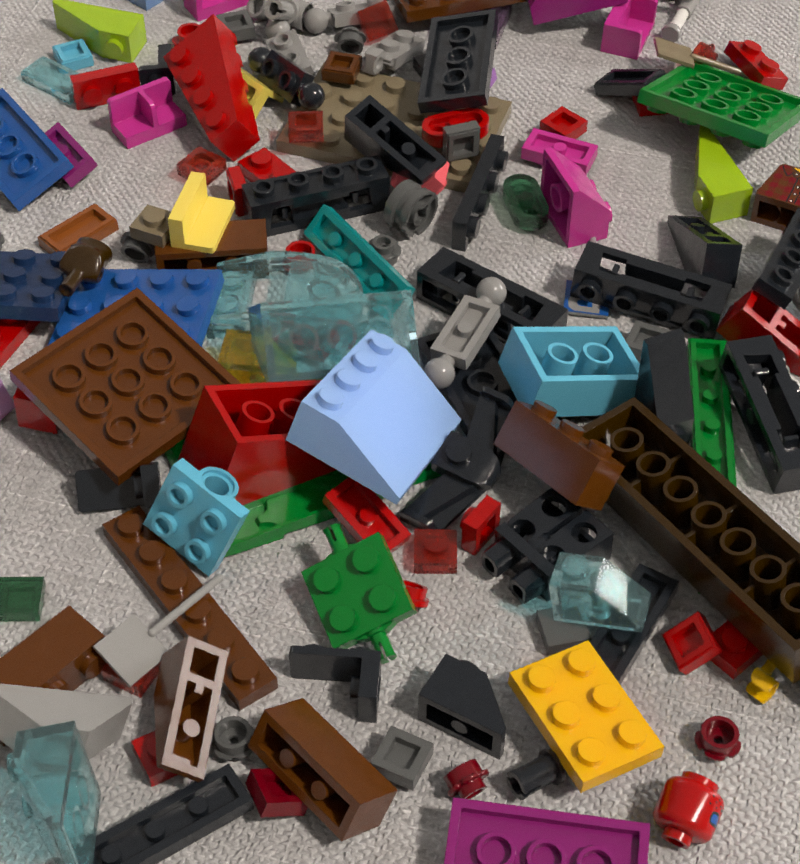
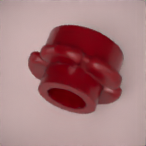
(722, 729)
(466, 780)

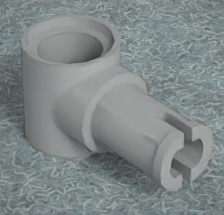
(289, 10)

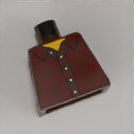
(777, 198)

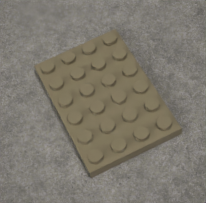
(398, 97)

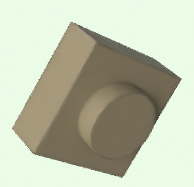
(151, 226)

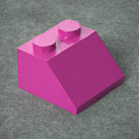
(573, 200)

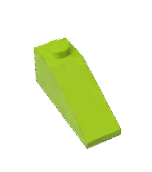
(105, 30)
(719, 185)

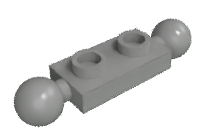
(343, 15)
(287, 43)
(465, 332)

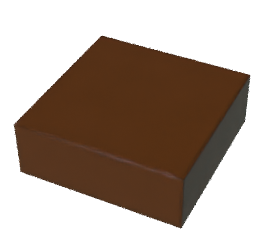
(341, 67)

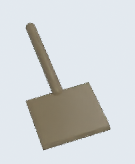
(684, 56)

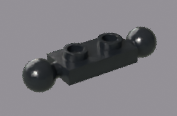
(286, 78)

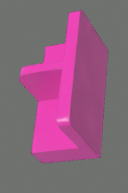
(145, 113)

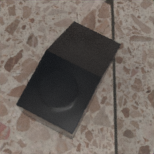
(463, 705)

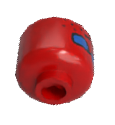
(688, 809)

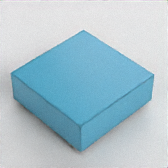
(73, 54)

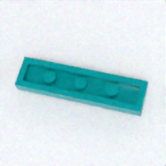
(342, 242)

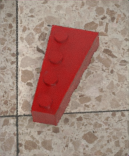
(214, 86)

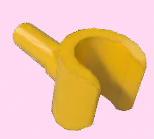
(762, 684)

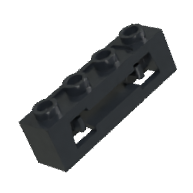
(308, 190)
(460, 276)
(650, 290)
(766, 415)

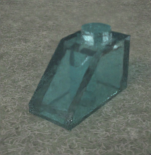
(596, 594)

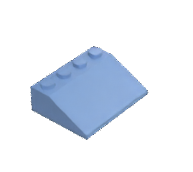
(375, 417)

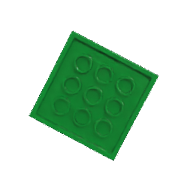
(723, 103)

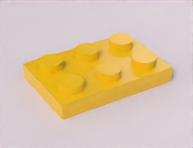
(585, 716)

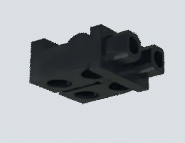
(536, 537)

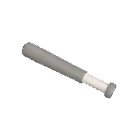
(683, 12)

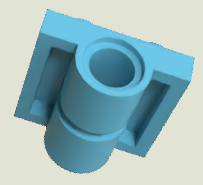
(198, 514)

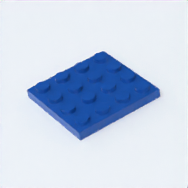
(182, 294)

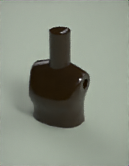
(83, 263)

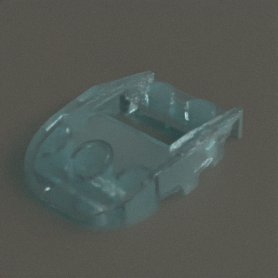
(307, 275)

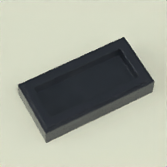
(626, 81)

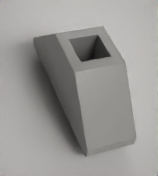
(97, 716)

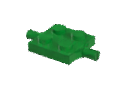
(359, 592)

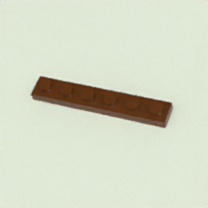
(170, 584)

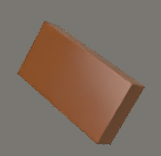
(90, 223)

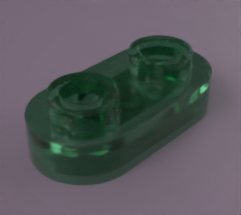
(525, 202)

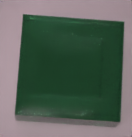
(21, 598)

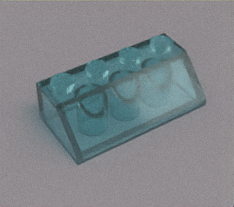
(313, 335)

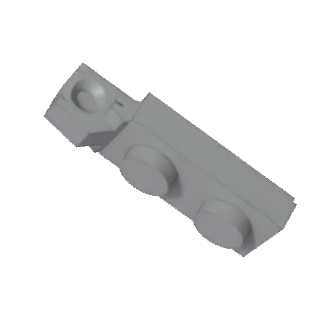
(393, 51)

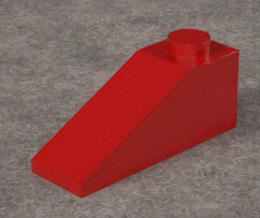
(758, 316)

